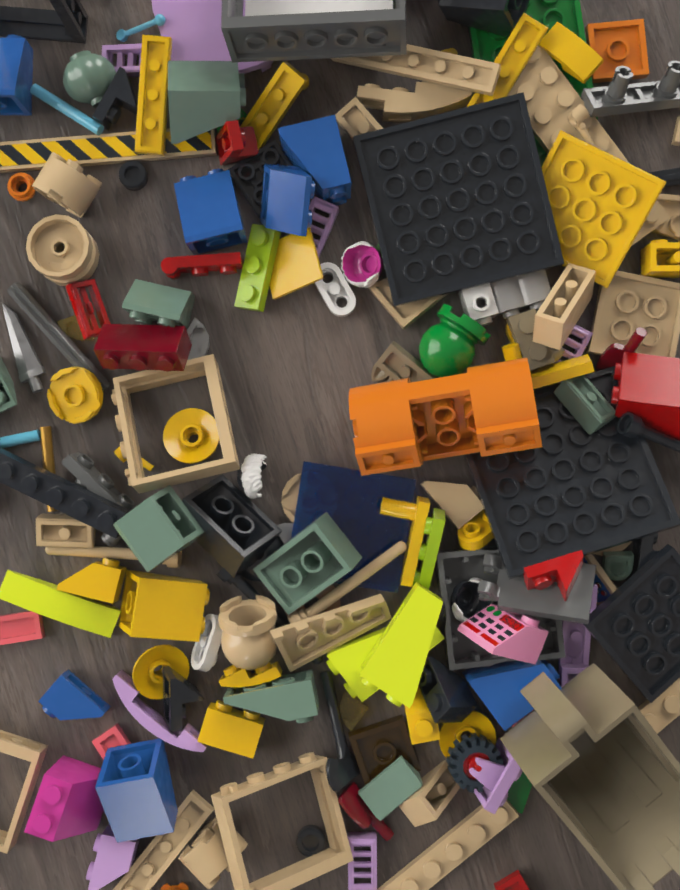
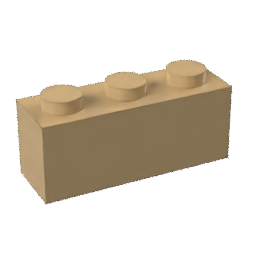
(563, 306)

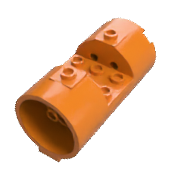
(443, 417)

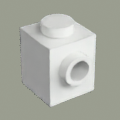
(479, 303)

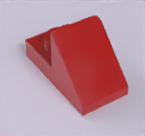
(235, 143)
(561, 570)

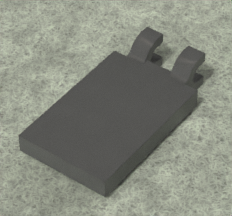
(547, 602)

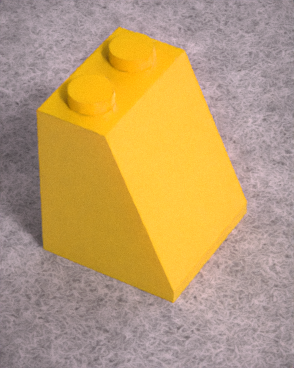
(163, 606)

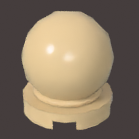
(246, 631)

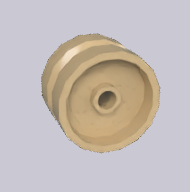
(62, 250)

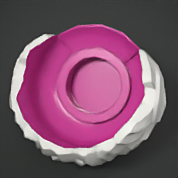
(361, 264)

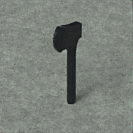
(345, 767)

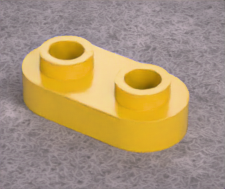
(475, 533)

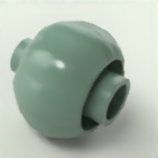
(88, 77)

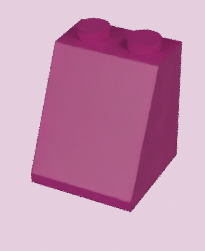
(66, 801)

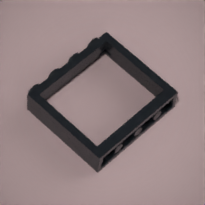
(63, 24)

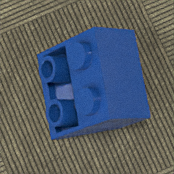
(286, 199)

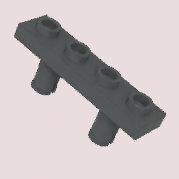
(636, 97)
(99, 483)

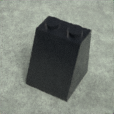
(487, 15)

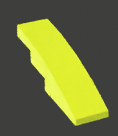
(61, 606)

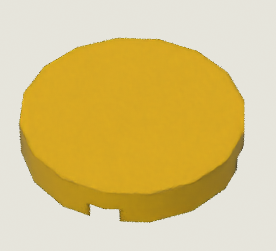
(75, 394)

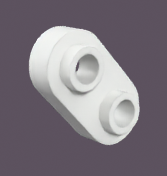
(335, 290)
(206, 650)

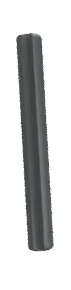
(53, 331)

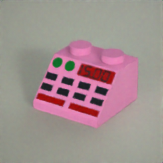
(506, 633)

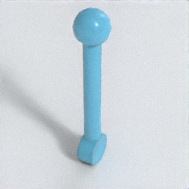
(122, 35)

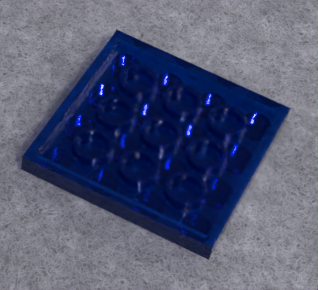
(355, 508)

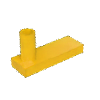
(275, 102)
(555, 372)
(418, 514)

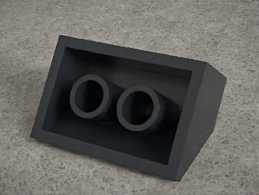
(232, 525)

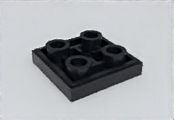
(250, 172)

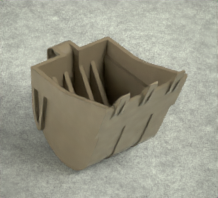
(603, 775)

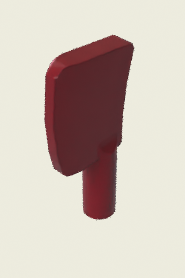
(615, 351)
(360, 812)

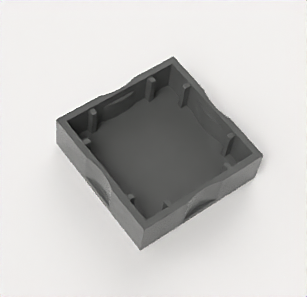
(460, 651)

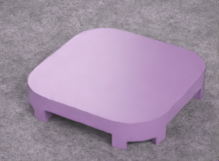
(198, 32)

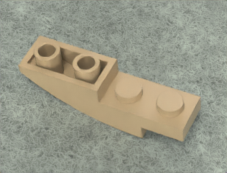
(407, 106)

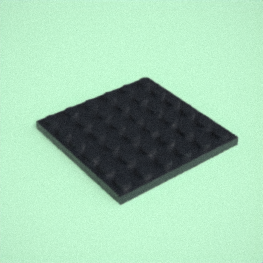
(458, 199)
(573, 489)

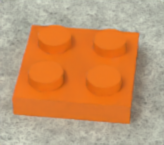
(619, 45)

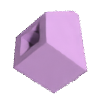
(111, 860)

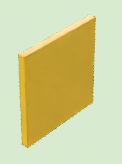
(295, 265)

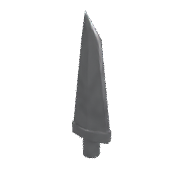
(26, 359)

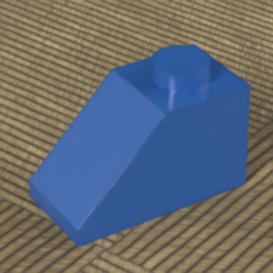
(72, 699)

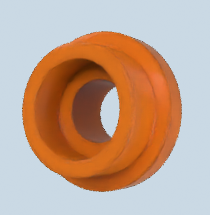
(14, 183)

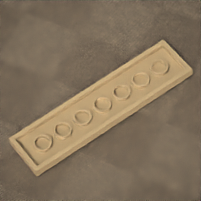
(550, 101)

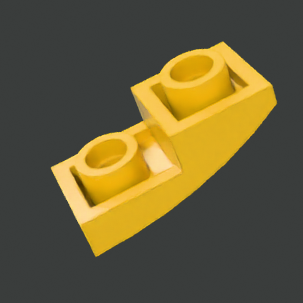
(572, 52)
(244, 678)

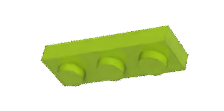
(257, 268)
(429, 551)

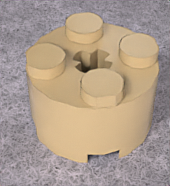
(66, 185)
(208, 855)

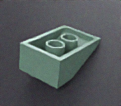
(308, 563)
(286, 697)

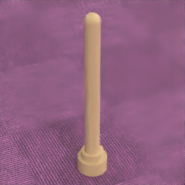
(108, 552)
(349, 584)

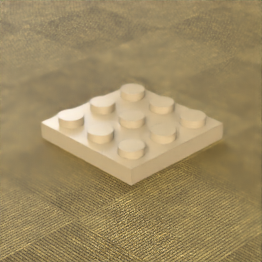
(634, 303)

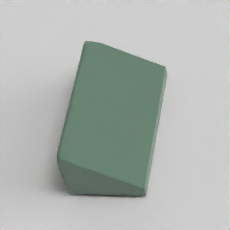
(585, 403)
(391, 788)

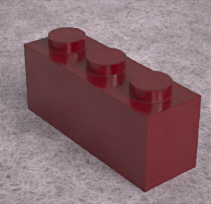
(143, 347)

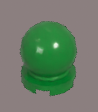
(450, 345)

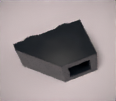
(445, 693)

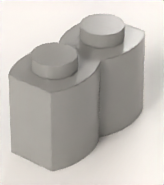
(520, 293)

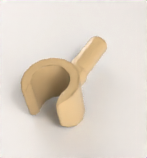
(576, 119)

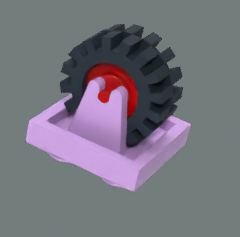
(483, 769)

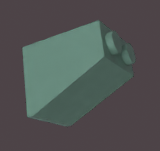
(203, 96)

